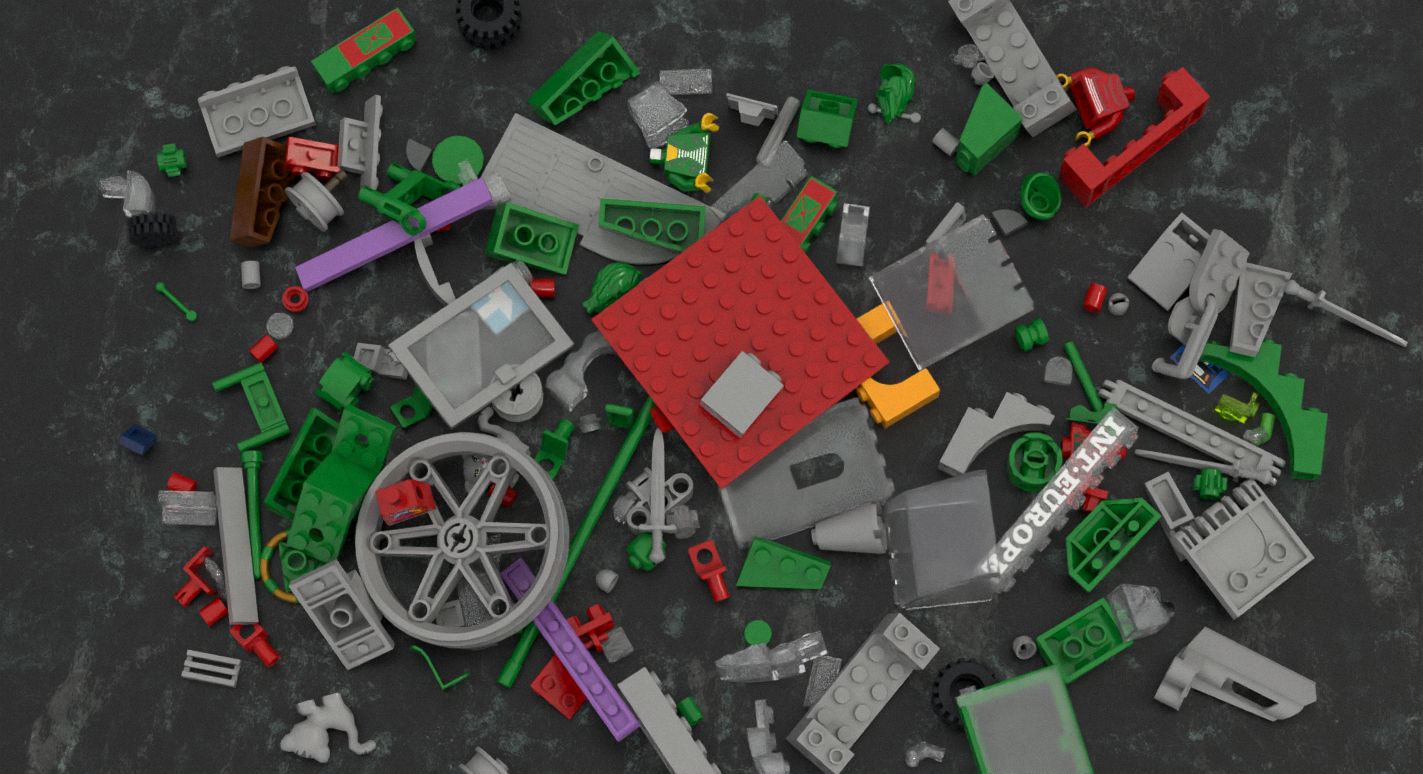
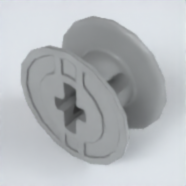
(525, 405)

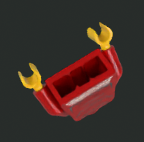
(1099, 100)

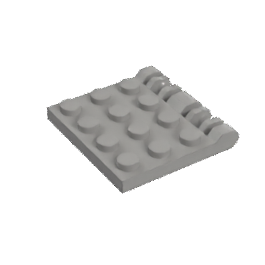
(1243, 550)

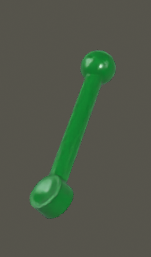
(191, 315)

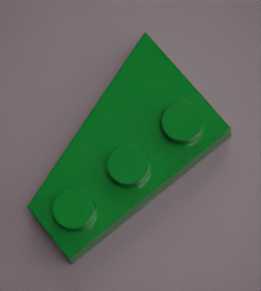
(781, 567)

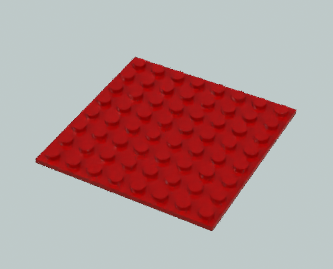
(730, 294)

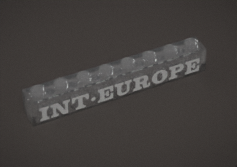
(1062, 494)

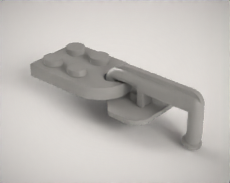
(1209, 294)

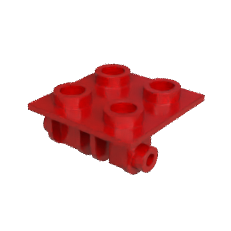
(558, 687)

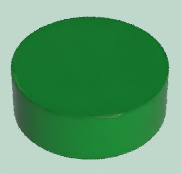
(757, 633)

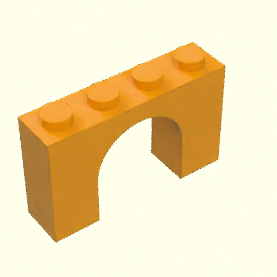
(899, 400)

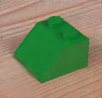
(827, 118)

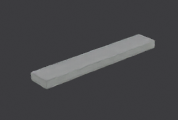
(235, 546)

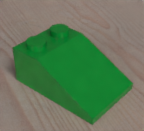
(531, 237)

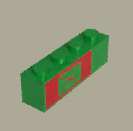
(364, 51)
(809, 210)

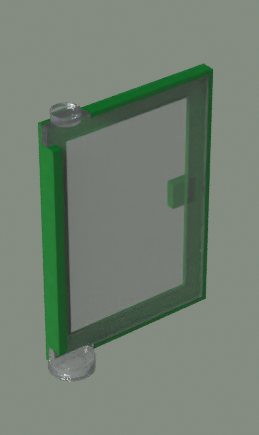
(1024, 726)

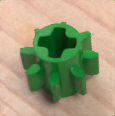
(171, 160)
(1210, 484)

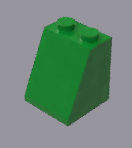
(987, 132)

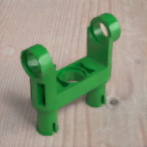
(397, 201)

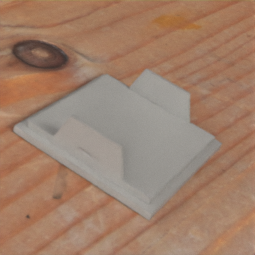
(750, 110)

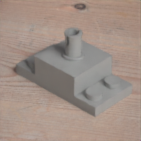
(343, 613)

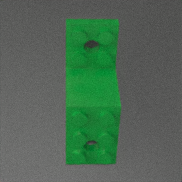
(340, 485)

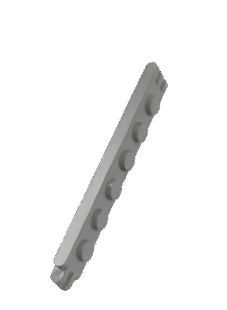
(1189, 428)

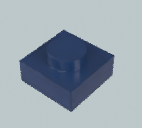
(138, 439)

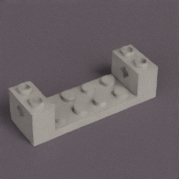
(1015, 62)
(861, 692)

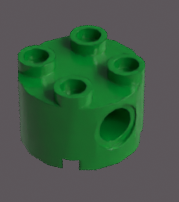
(344, 382)
(1033, 461)

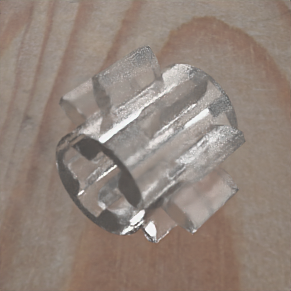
(684, 520)

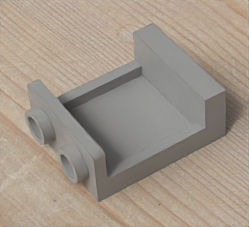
(741, 393)

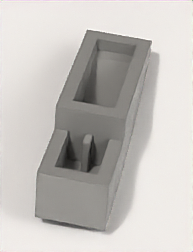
(1171, 506)

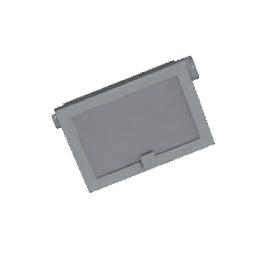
(481, 344)

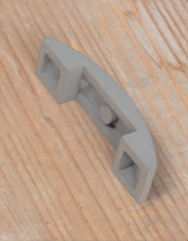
(441, 292)

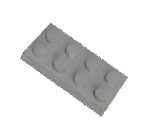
(255, 109)

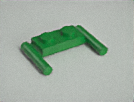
(262, 401)

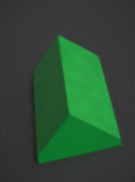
(307, 453)

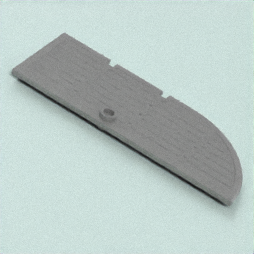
(568, 182)

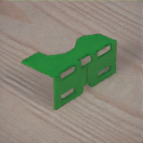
(1082, 414)

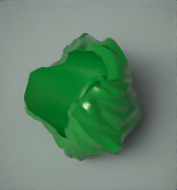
(895, 90)
(612, 284)

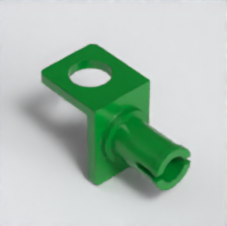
(418, 403)
(555, 446)

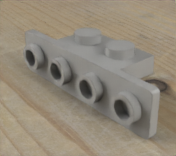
(359, 143)

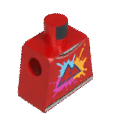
(401, 501)

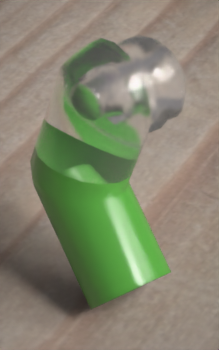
(1263, 433)

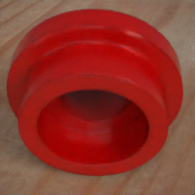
(293, 292)

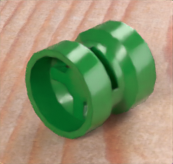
(1034, 334)

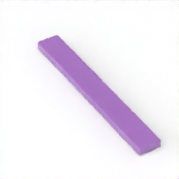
(392, 236)
(575, 656)

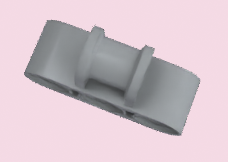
(642, 489)

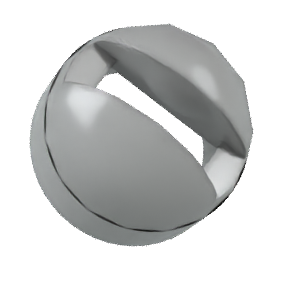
(982, 73)
(1119, 308)
(606, 580)
(1030, 647)

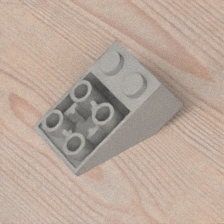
(1171, 262)

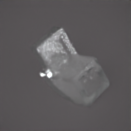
(495, 184)
(135, 191)
(853, 234)

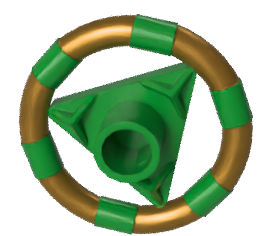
(293, 565)

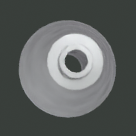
(853, 530)

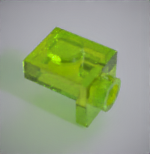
(1235, 410)

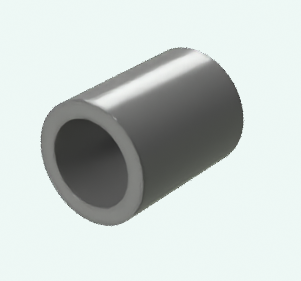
(946, 142)
(250, 274)

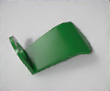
(444, 687)

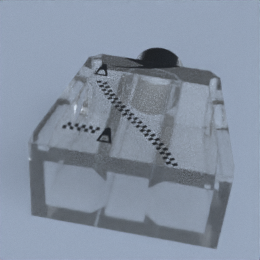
(1139, 610)

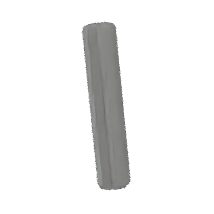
(779, 128)

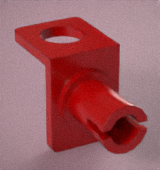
(712, 571)
(196, 582)
(257, 643)

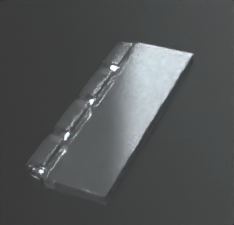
(765, 178)

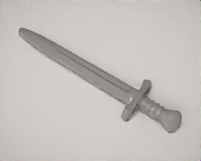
(1318, 300)
(1233, 470)
(657, 513)

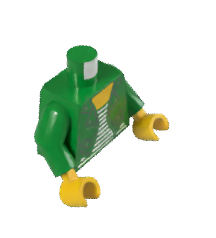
(687, 156)

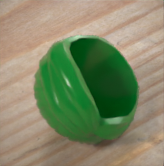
(1040, 195)

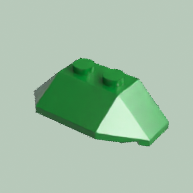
(1107, 538)

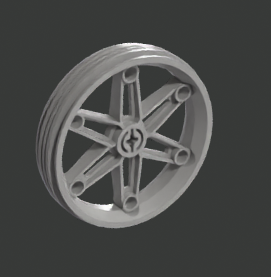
(461, 555)

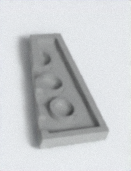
(1255, 304)

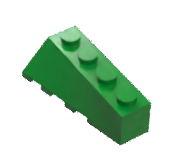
(583, 78)

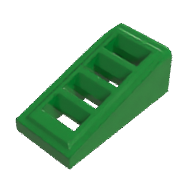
(620, 415)

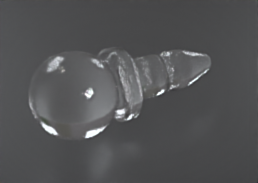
(218, 577)

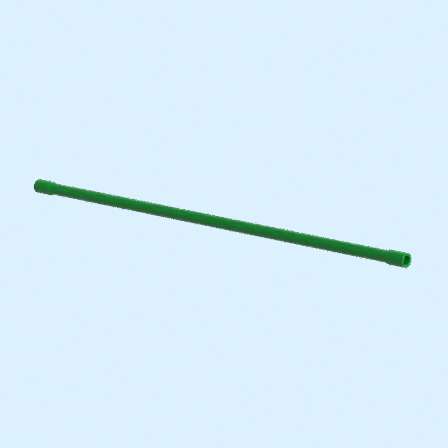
(514, 663)

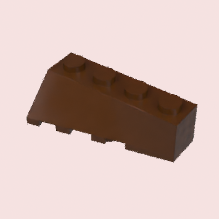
(259, 192)

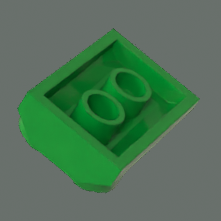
(1082, 641)

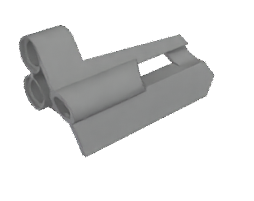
(1215, 661)

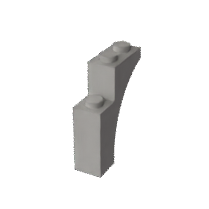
(979, 430)

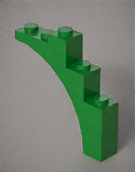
(1284, 393)

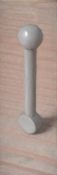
(914, 118)

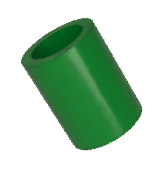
(690, 711)

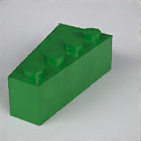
(656, 224)

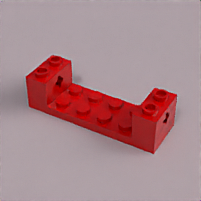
(1183, 103)

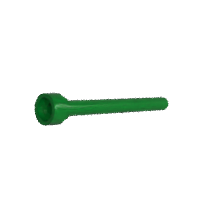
(252, 462)

